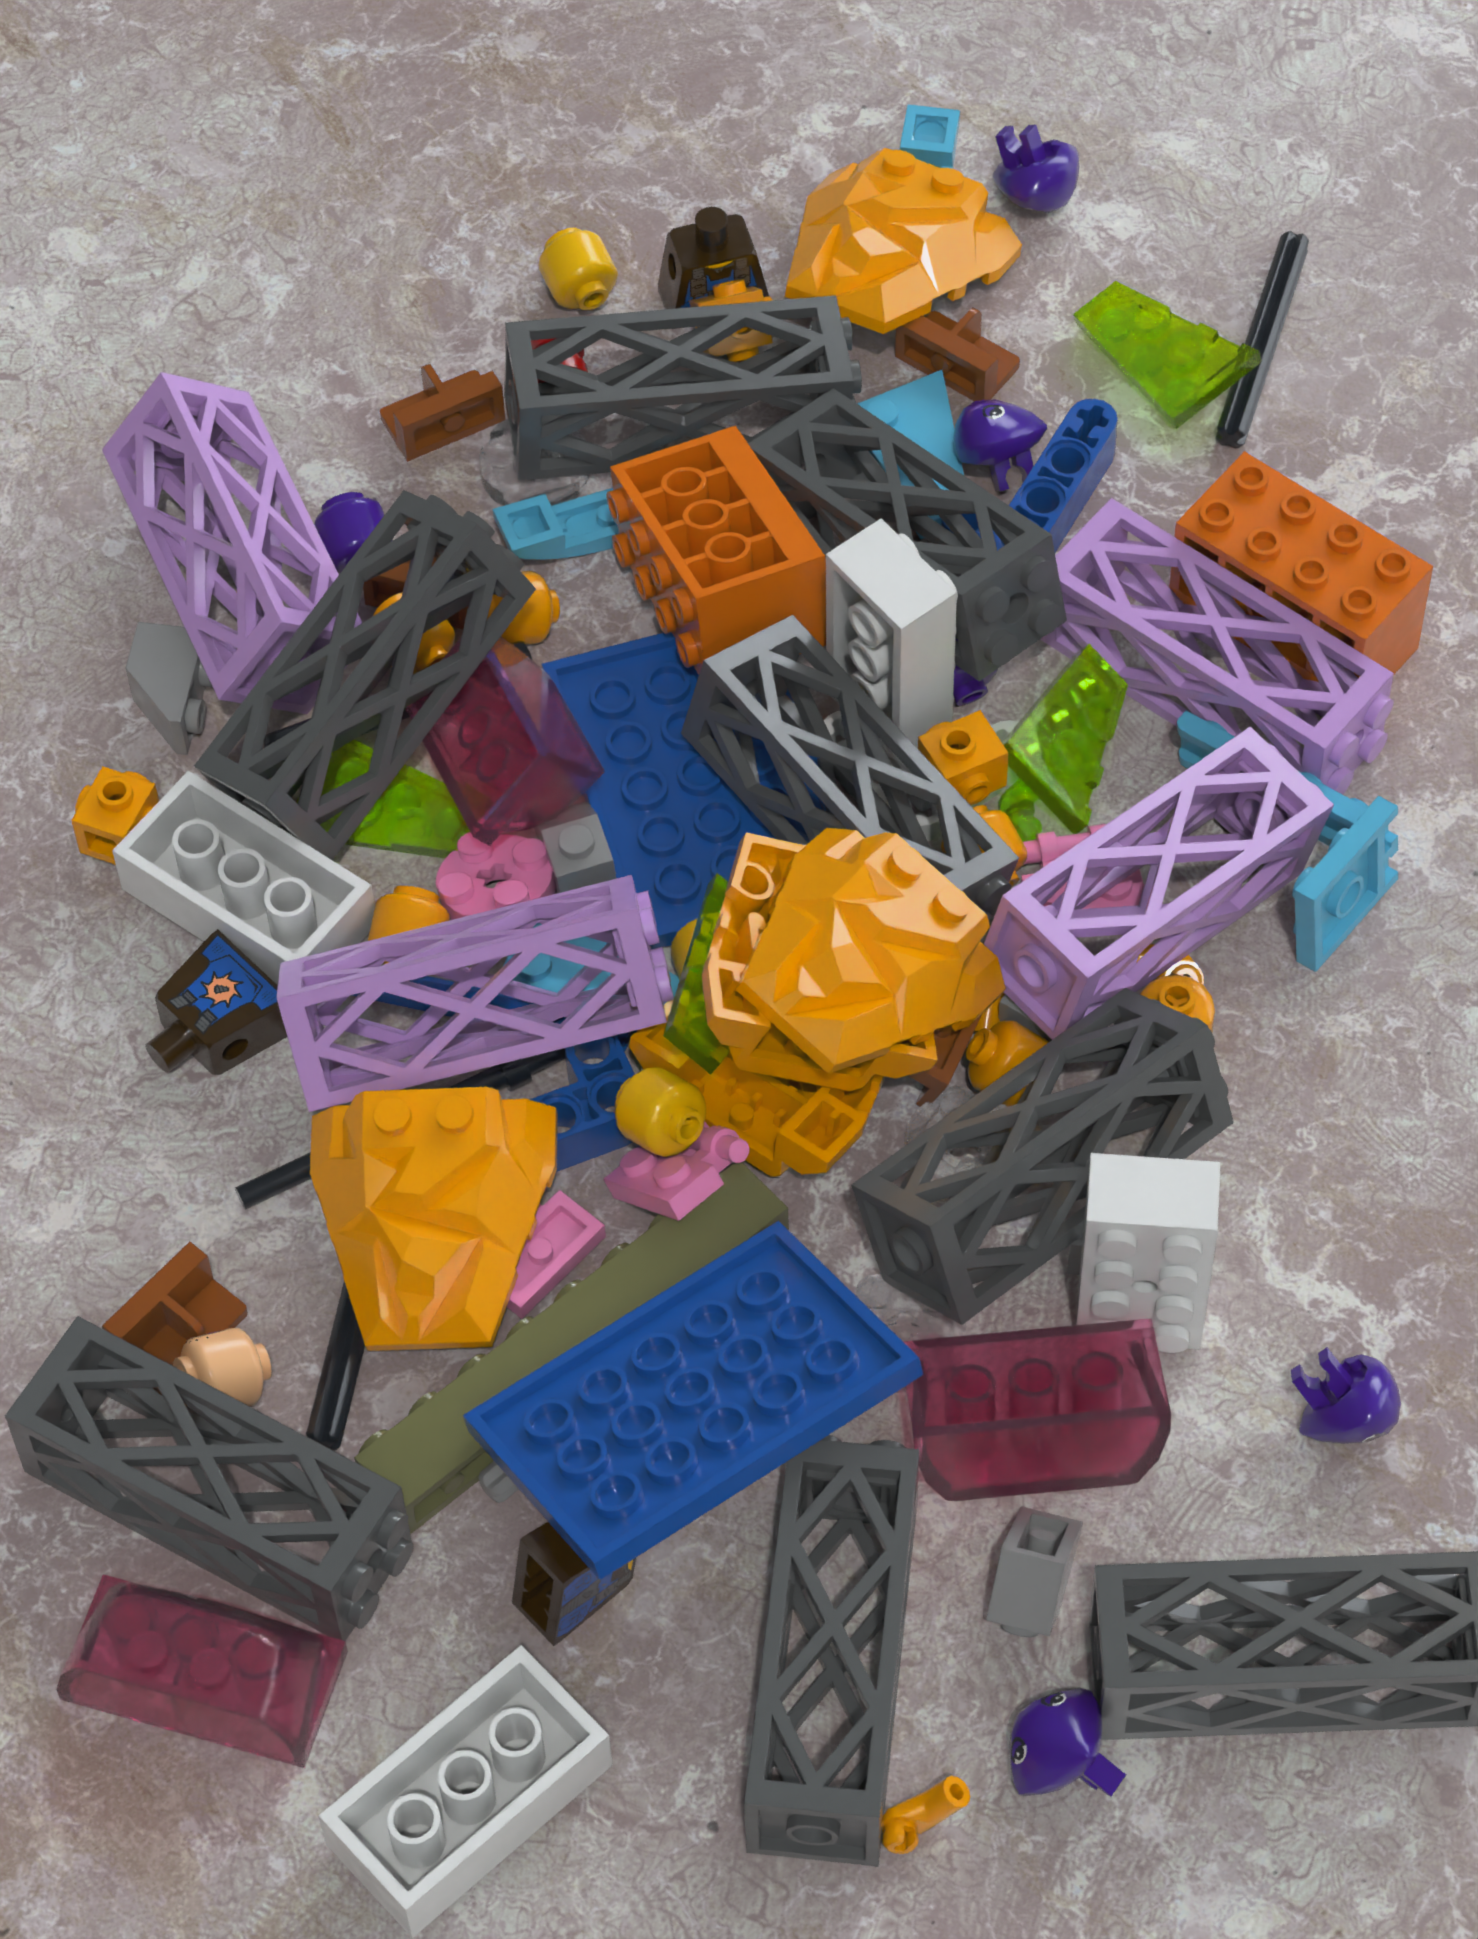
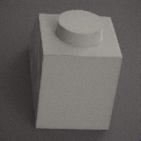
(577, 848)
(1033, 1572)

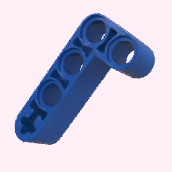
(1066, 470)
(584, 1101)

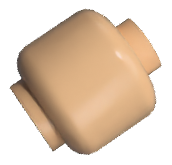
(227, 1363)

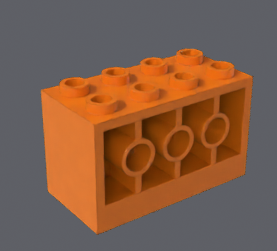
(715, 545)
(1309, 561)

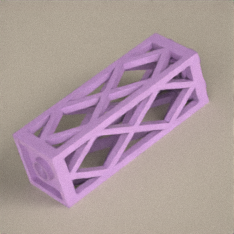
(185, 435)
(1350, 707)
(1243, 786)
(622, 1003)

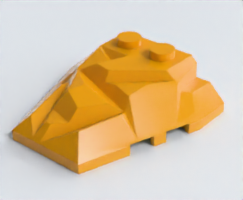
(896, 238)
(868, 951)
(735, 1022)
(778, 1117)
(431, 1207)

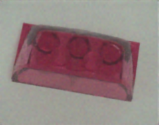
(509, 746)
(1038, 1409)
(203, 1670)

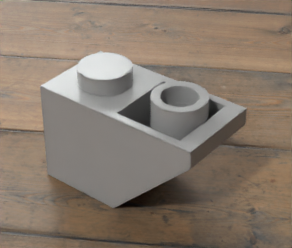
(168, 682)

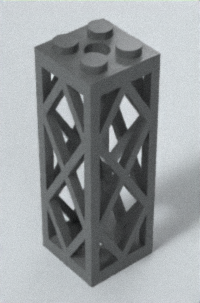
(643, 386)
(465, 574)
(1003, 595)
(747, 693)
(935, 1250)
(856, 1487)
(359, 1520)
(1268, 1697)

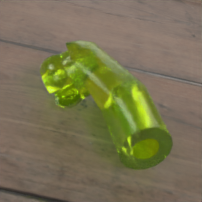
(1019, 806)

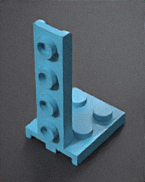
(1347, 879)

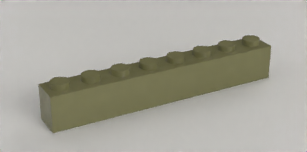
(432, 1448)

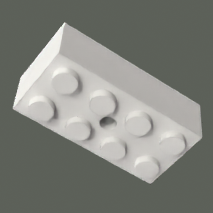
(893, 626)
(233, 871)
(1149, 1245)
(505, 1741)

